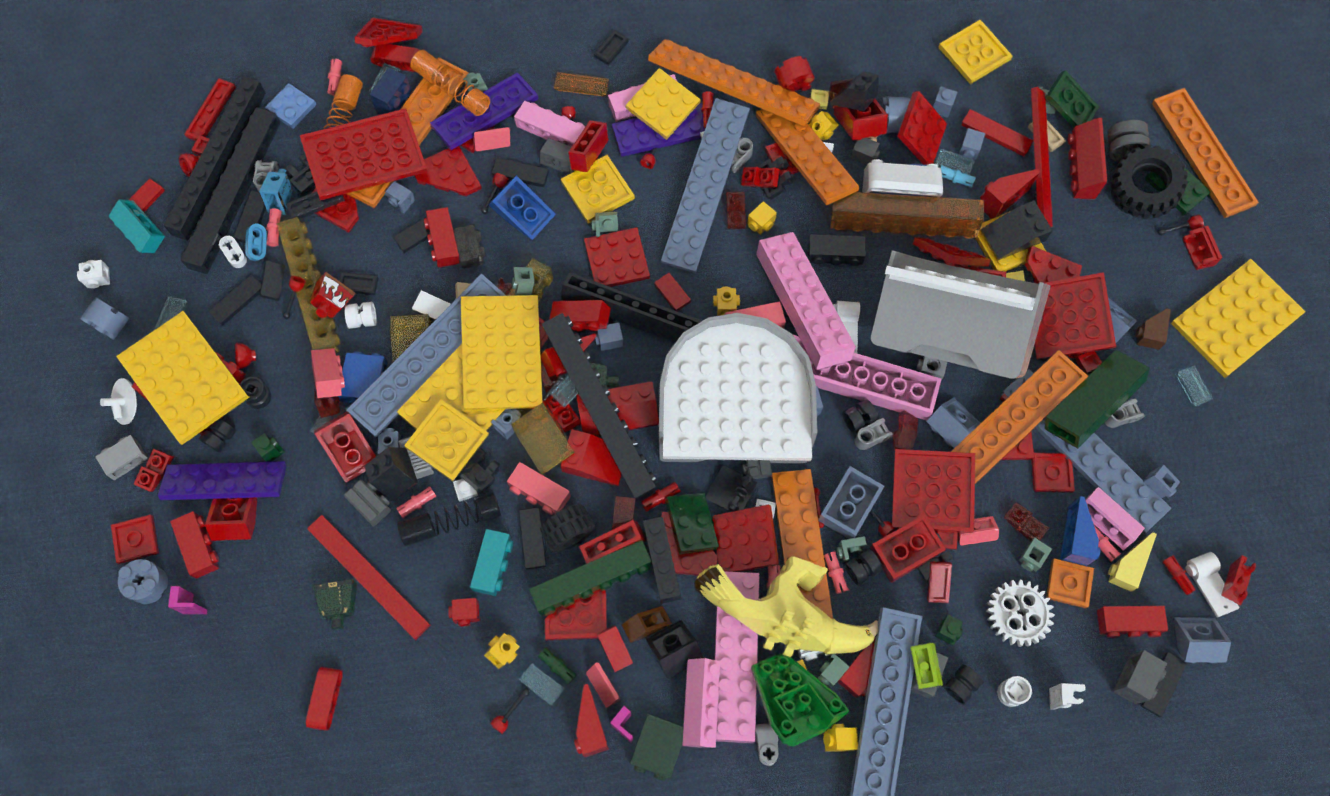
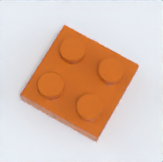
(1070, 583)

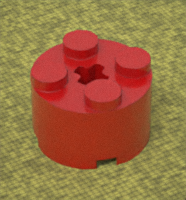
(795, 74)

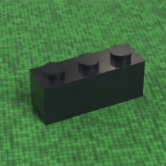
(836, 249)

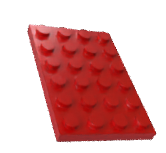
(363, 154)

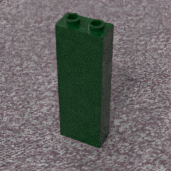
(1096, 398)

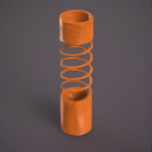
(434, 71)
(345, 97)

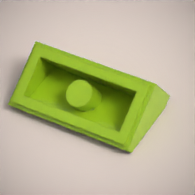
(926, 665)

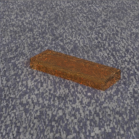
(581, 84)

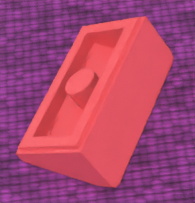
(491, 139)
(984, 530)
(602, 685)

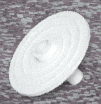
(122, 401)

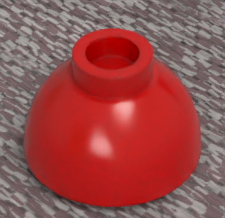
(188, 162)
(244, 355)

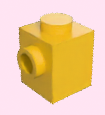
(761, 218)
(840, 739)

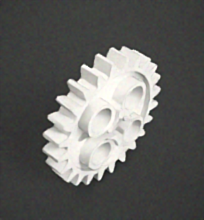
(1038, 610)

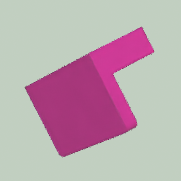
(182, 601)
(618, 722)

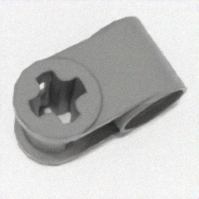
(742, 156)
(262, 170)
(1126, 414)
(876, 434)
(766, 740)

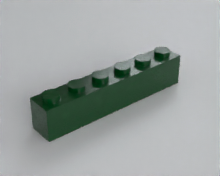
(590, 578)

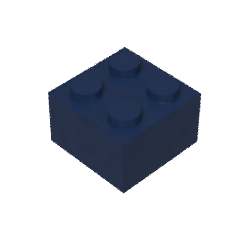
(390, 92)

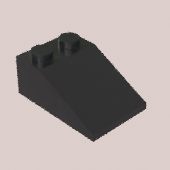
(1017, 230)

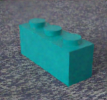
(136, 226)
(491, 562)

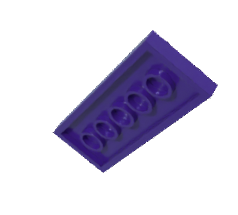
(505, 100)
(636, 137)
(222, 480)

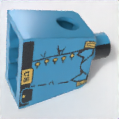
(276, 190)

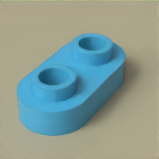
(257, 243)

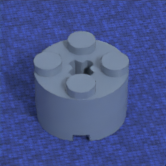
(896, 109)
(104, 318)
(142, 581)

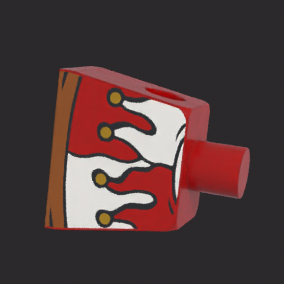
(330, 296)

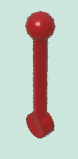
(817, 493)

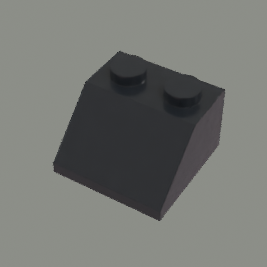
(858, 92)
(391, 472)
(673, 648)

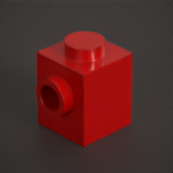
(464, 611)

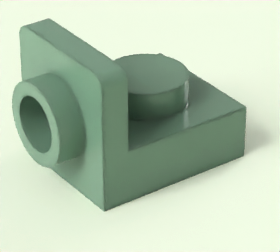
(605, 222)
(853, 545)

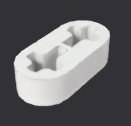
(235, 250)

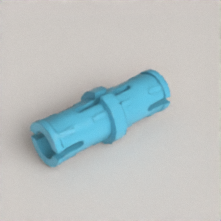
(957, 176)

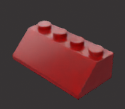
(1087, 159)
(635, 404)

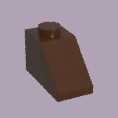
(1154, 331)
(646, 623)

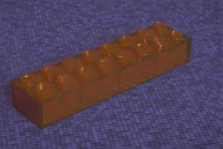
(908, 214)

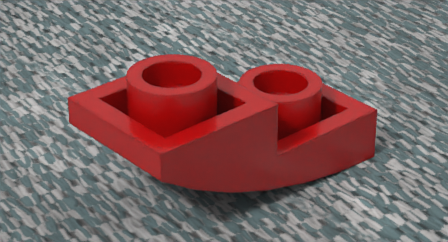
(760, 177)
(565, 416)
(152, 474)

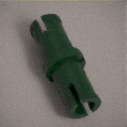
(557, 665)

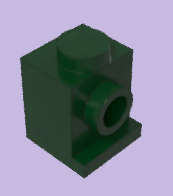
(268, 447)
(949, 630)

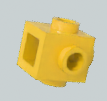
(823, 125)
(726, 300)
(502, 650)

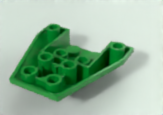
(796, 700)

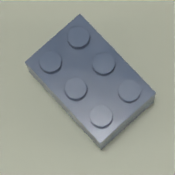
(851, 503)

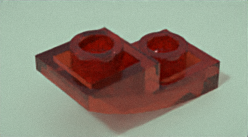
(735, 210)
(906, 434)
(623, 511)
(1023, 522)

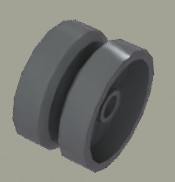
(1127, 136)

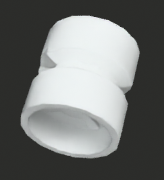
(362, 314)
(1014, 691)

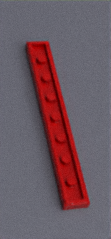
(1041, 153)
(369, 577)

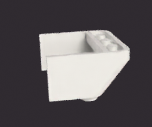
(903, 179)

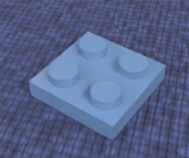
(291, 105)

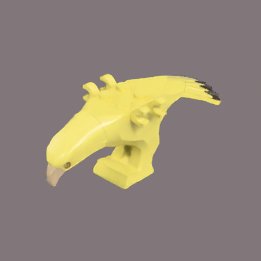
(785, 612)

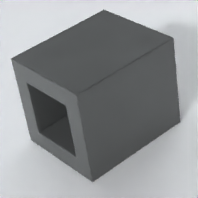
(865, 151)

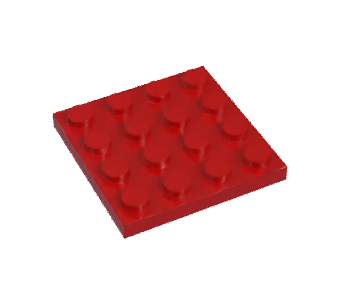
(1075, 318)
(934, 486)

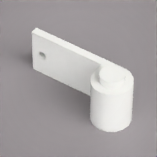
(849, 315)
(1205, 574)

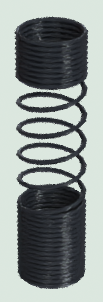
(422, 527)

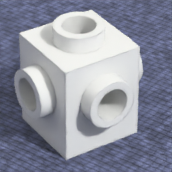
(93, 273)

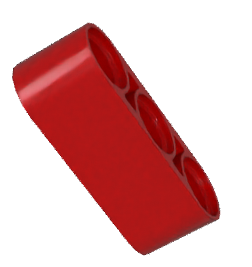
(394, 56)
(324, 698)

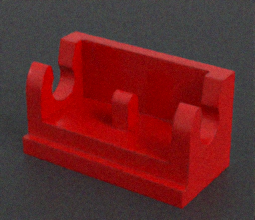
(1202, 248)
(1238, 580)

